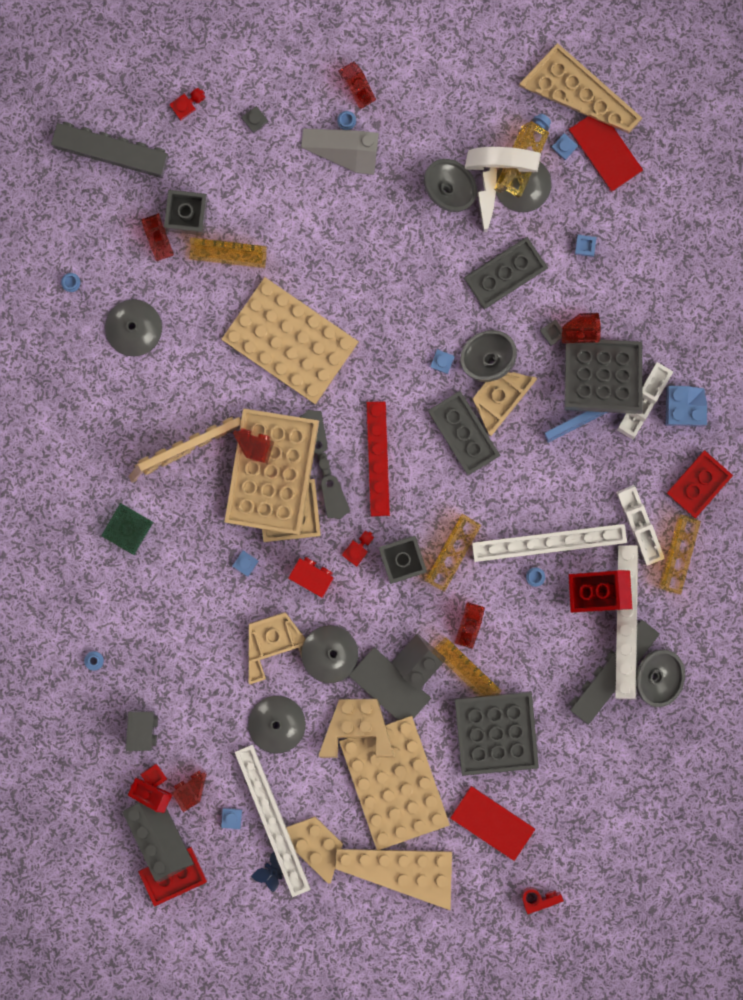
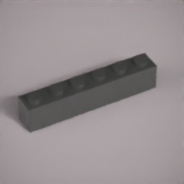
(110, 150)
(603, 685)

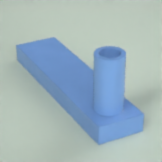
(571, 425)

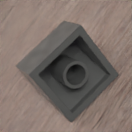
(418, 661)
(141, 730)

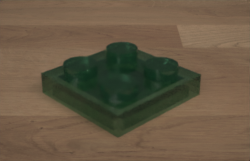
(127, 529)

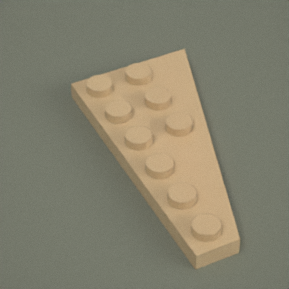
(573, 86)
(181, 449)
(410, 872)

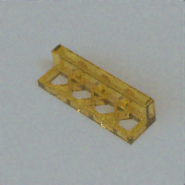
(522, 142)
(228, 252)
(446, 549)
(673, 552)
(466, 669)

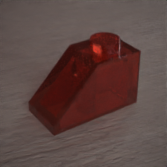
(157, 237)
(582, 329)

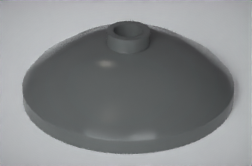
(455, 180)
(535, 192)
(135, 341)
(483, 349)
(317, 650)
(667, 679)
(279, 710)

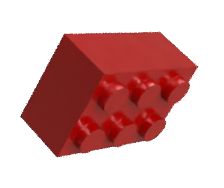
(312, 578)
(600, 591)

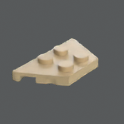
(499, 398)
(316, 846)

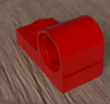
(150, 796)
(551, 898)

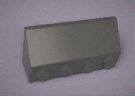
(158, 841)

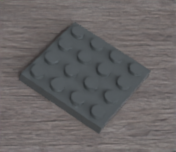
(604, 377)
(496, 733)

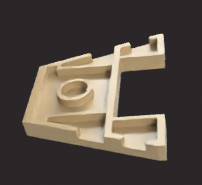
(269, 638)
(357, 720)

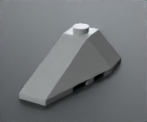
(344, 147)

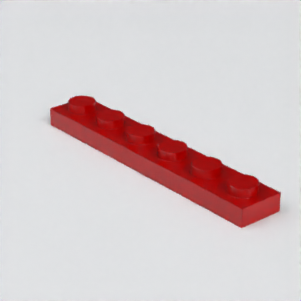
(378, 459)

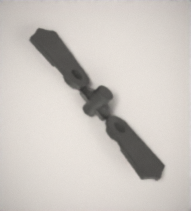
(334, 499)

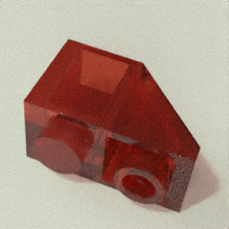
(357, 84)
(254, 447)
(469, 625)
(190, 793)

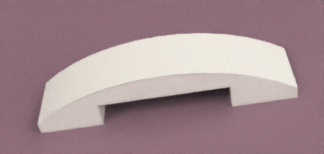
(502, 157)

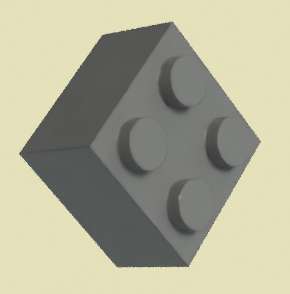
(186, 212)
(402, 559)

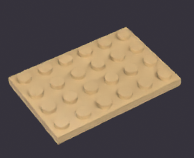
(290, 340)
(276, 492)
(396, 791)

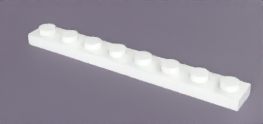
(549, 542)
(627, 629)
(272, 821)

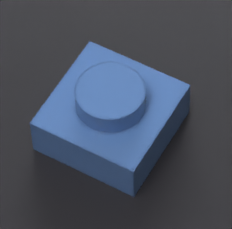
(564, 146)
(585, 245)
(442, 361)
(245, 563)
(231, 818)

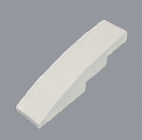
(487, 197)
(651, 391)
(640, 525)

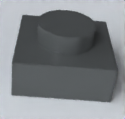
(255, 119)
(552, 332)

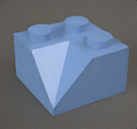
(686, 406)

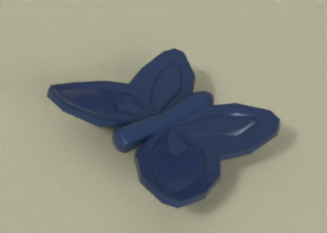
(270, 874)

